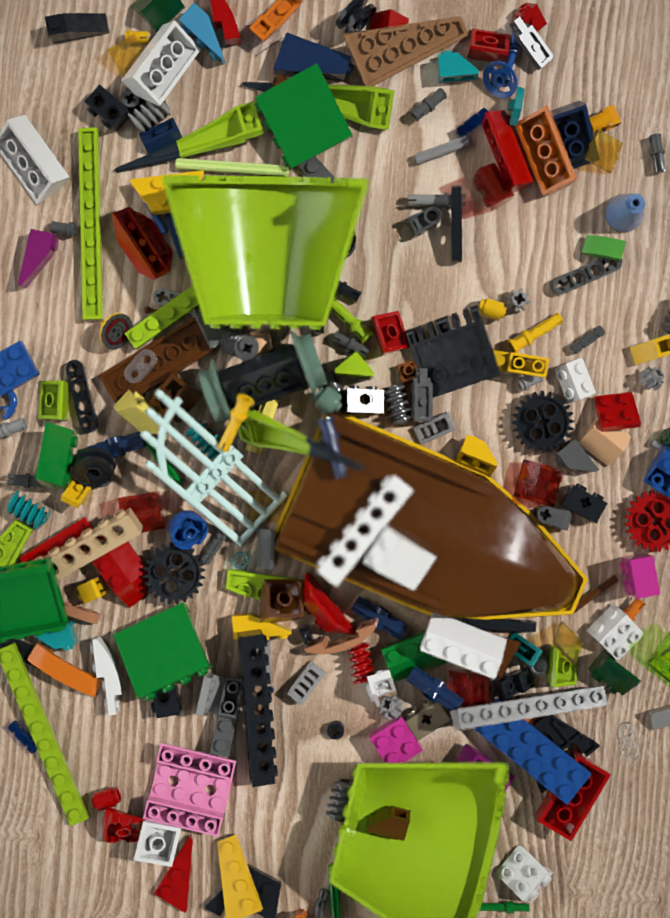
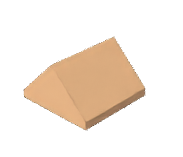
(604, 445)

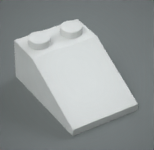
(398, 558)

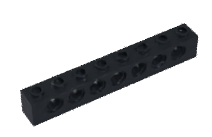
(258, 774)

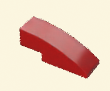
(224, 19)

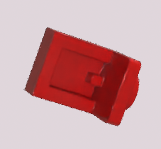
(532, 15)

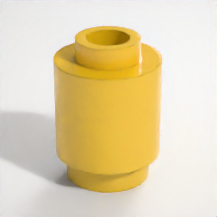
(492, 309)

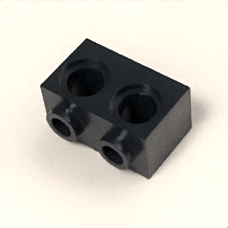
(110, 106)

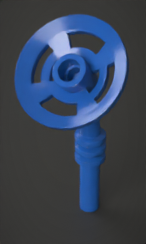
(502, 75)

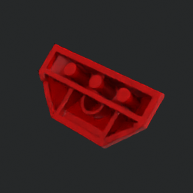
(142, 243)
(123, 572)
(323, 608)

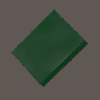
(158, 11)

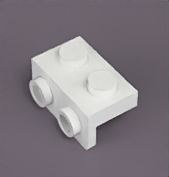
(575, 380)
(379, 684)

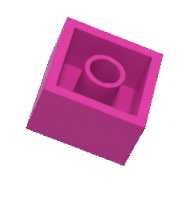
(640, 575)
(395, 741)

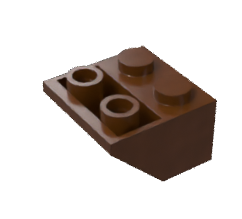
(176, 386)

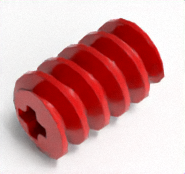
(361, 662)

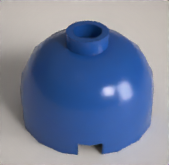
(187, 529)

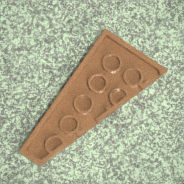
(392, 49)

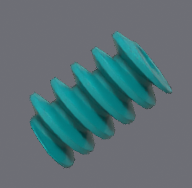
(207, 448)
(27, 511)

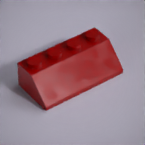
(506, 150)
(568, 818)

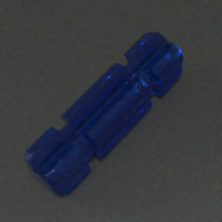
(471, 123)
(22, 736)

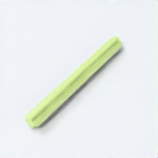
(232, 167)

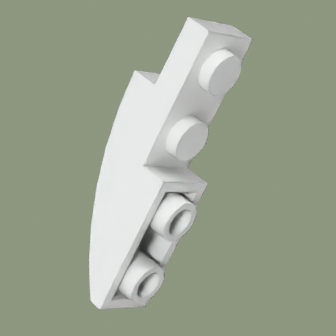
(107, 667)

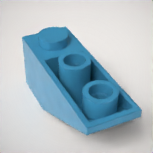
(198, 25)

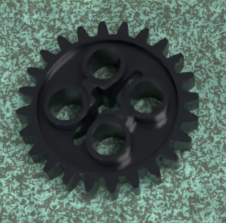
(559, 416)
(184, 587)

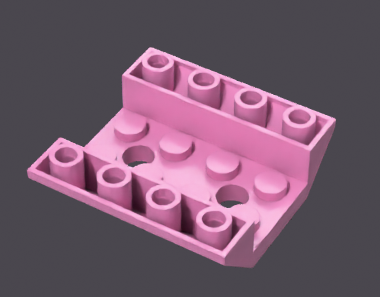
(188, 803)

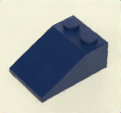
(574, 130)

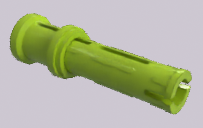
(355, 325)

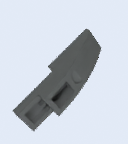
(227, 717)

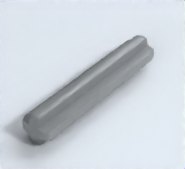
(441, 150)

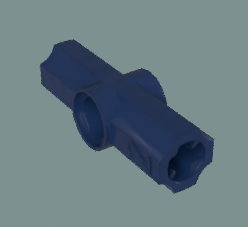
(121, 445)
(386, 620)
(434, 689)

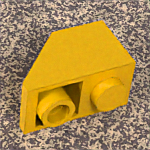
(651, 350)

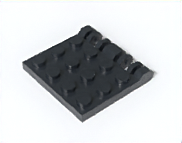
(455, 355)

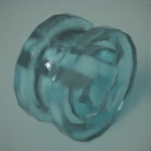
(233, 559)

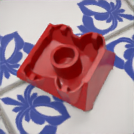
(120, 826)

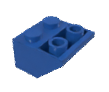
(659, 472)

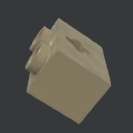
(421, 727)

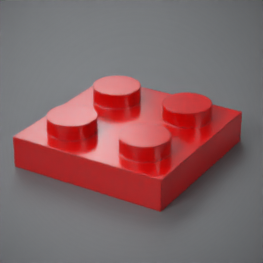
(617, 411)

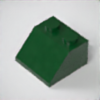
(613, 674)

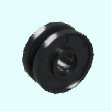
(355, 16)
(94, 467)

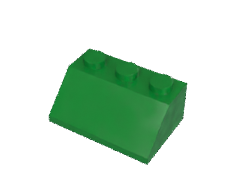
(56, 456)
(405, 654)

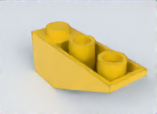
(251, 621)

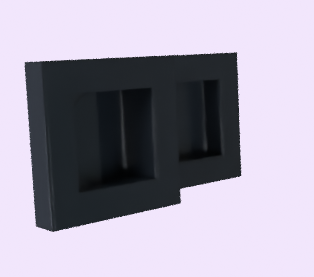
(515, 683)

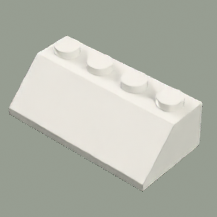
(161, 63)
(31, 159)
(463, 645)

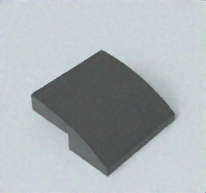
(265, 548)

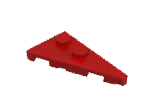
(175, 883)

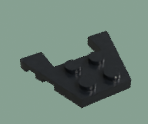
(563, 735)
(267, 889)

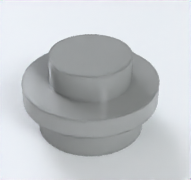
(540, 667)

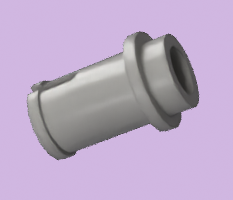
(528, 381)

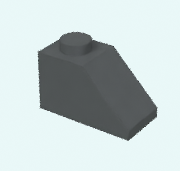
(574, 457)

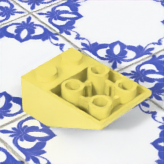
(133, 408)

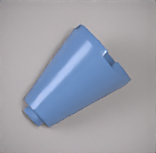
(625, 212)

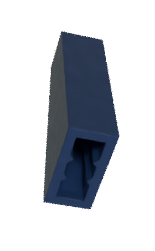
(299, 54)

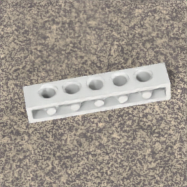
(337, 573)

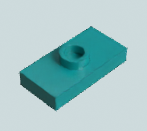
(516, 106)

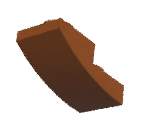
(407, 372)

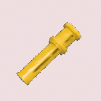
(527, 338)
(238, 415)

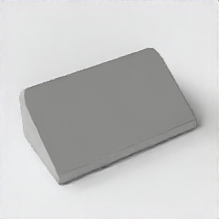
(659, 717)

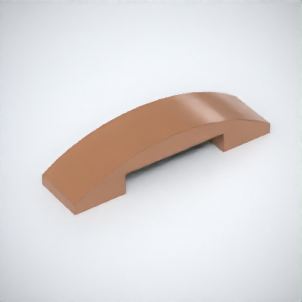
(322, 646)

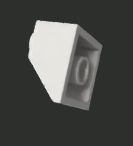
(157, 843)

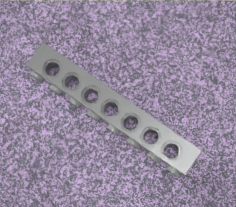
(528, 708)

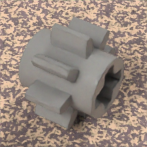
(523, 297)
(651, 378)
(391, 707)

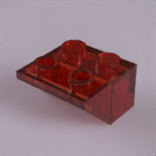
(492, 186)
(538, 483)
(146, 508)
(469, 686)

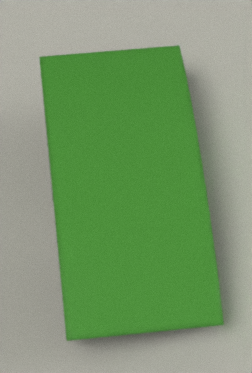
(603, 247)

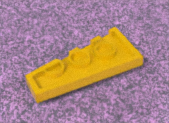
(237, 883)

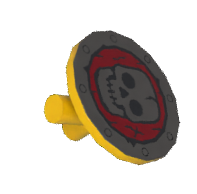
(113, 330)

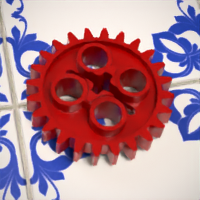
(641, 531)

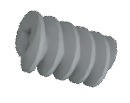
(149, 114)

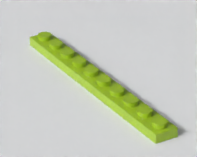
(90, 223)
(43, 734)

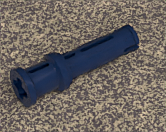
(330, 437)

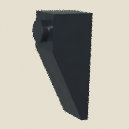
(75, 26)

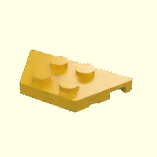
(153, 192)

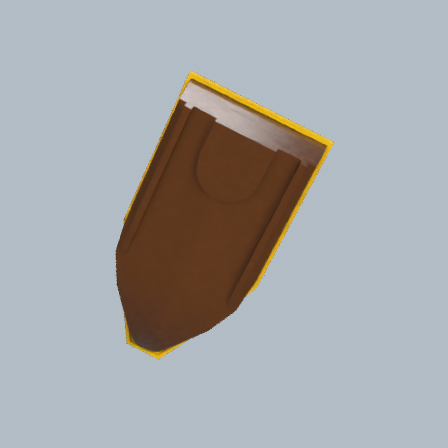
(486, 544)

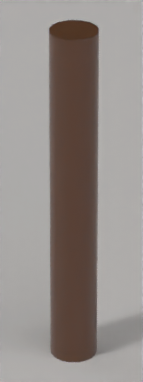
(596, 592)

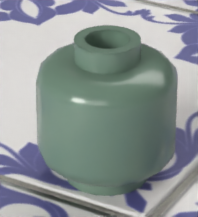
(328, 400)

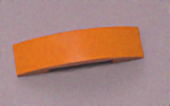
(274, 18)
(64, 671)

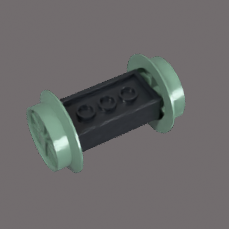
(263, 377)

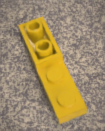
(522, 364)

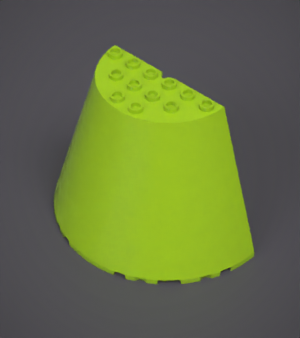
(289, 225)
(447, 846)

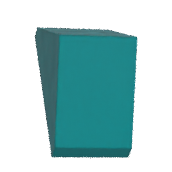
(527, 650)

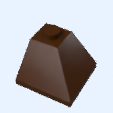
(281, 600)

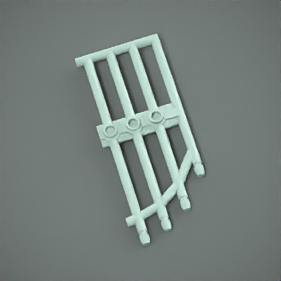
(211, 476)

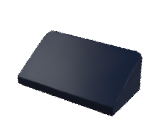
(160, 135)

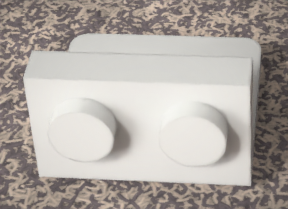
(615, 632)
(524, 874)

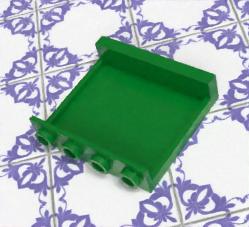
(303, 116)
(30, 600)
(162, 652)

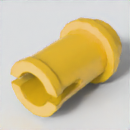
(139, 34)

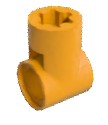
(605, 119)

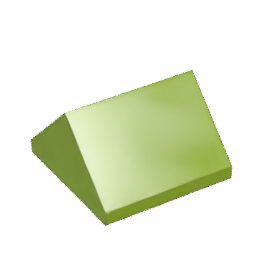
(354, 367)
(54, 400)
(560, 670)

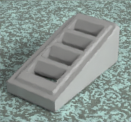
(449, 420)
(300, 699)

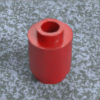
(108, 797)

